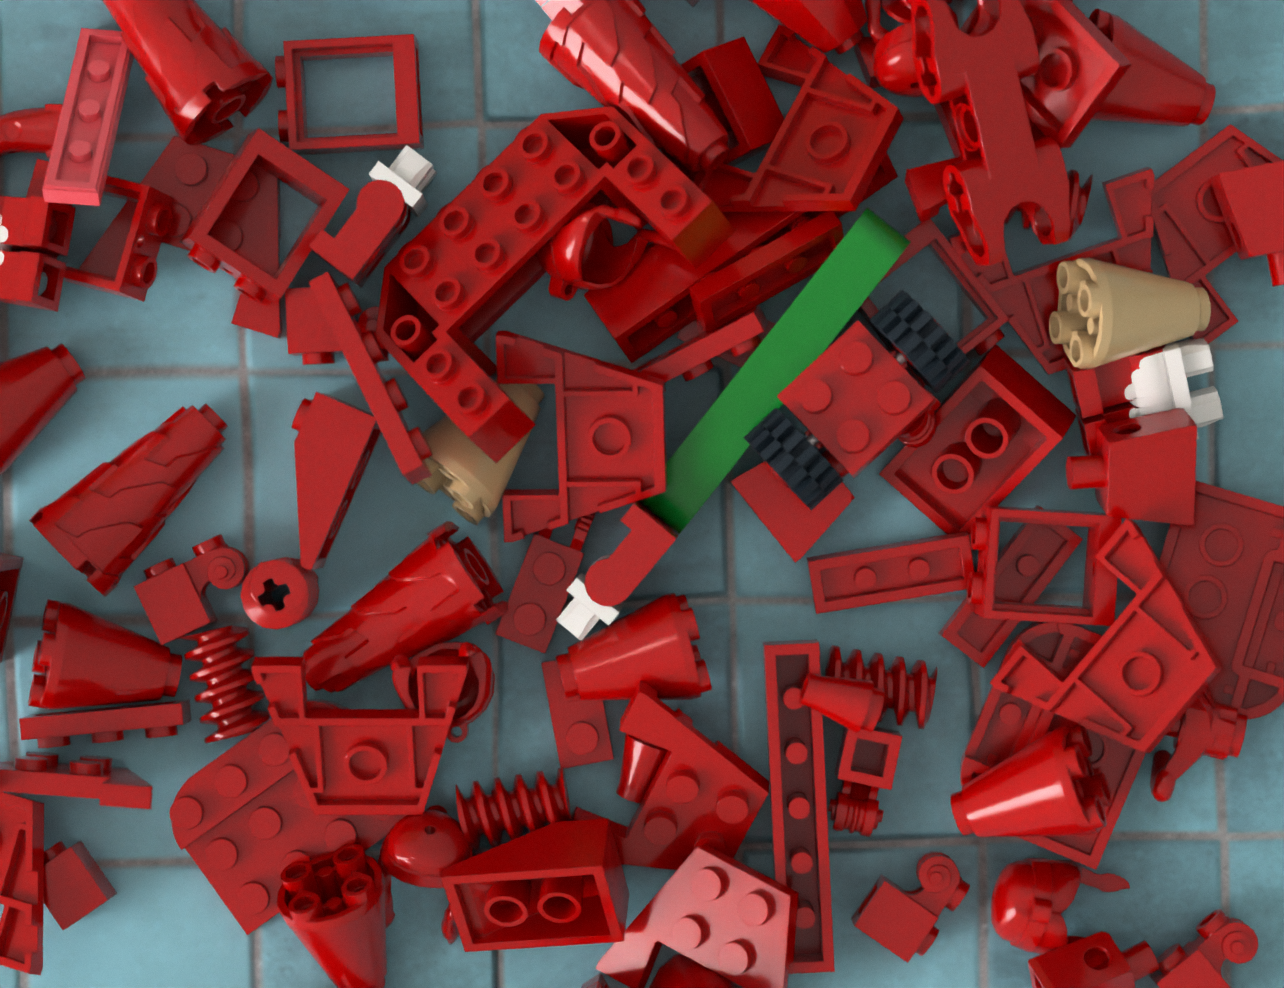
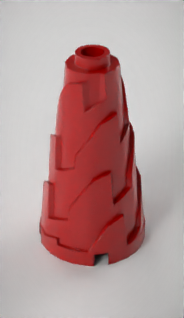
(191, 65)
(630, 66)
(125, 502)
(420, 603)

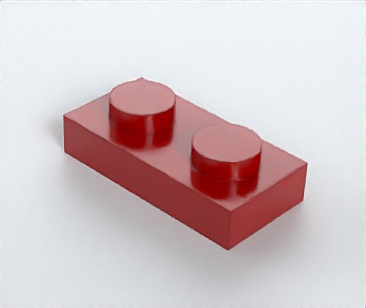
(578, 724)

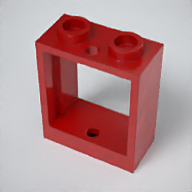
(290, 75)
(294, 172)
(148, 226)
(986, 333)
(1099, 582)

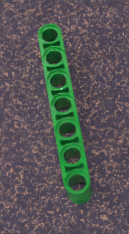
(782, 356)

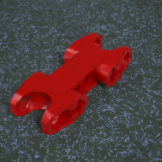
(999, 155)

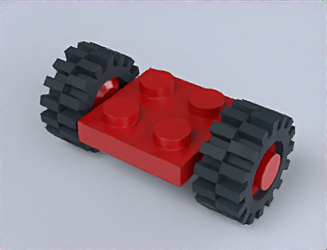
(857, 398)

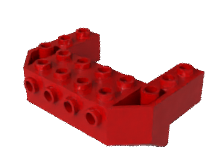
(484, 243)

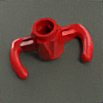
(1202, 730)

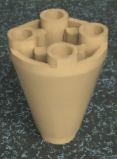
(1121, 311)
(465, 470)

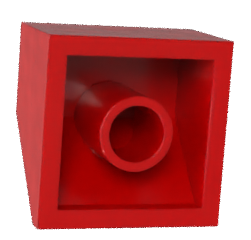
(738, 99)

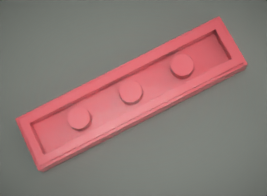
(88, 119)

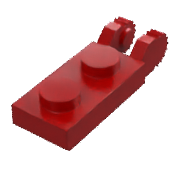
(542, 587)

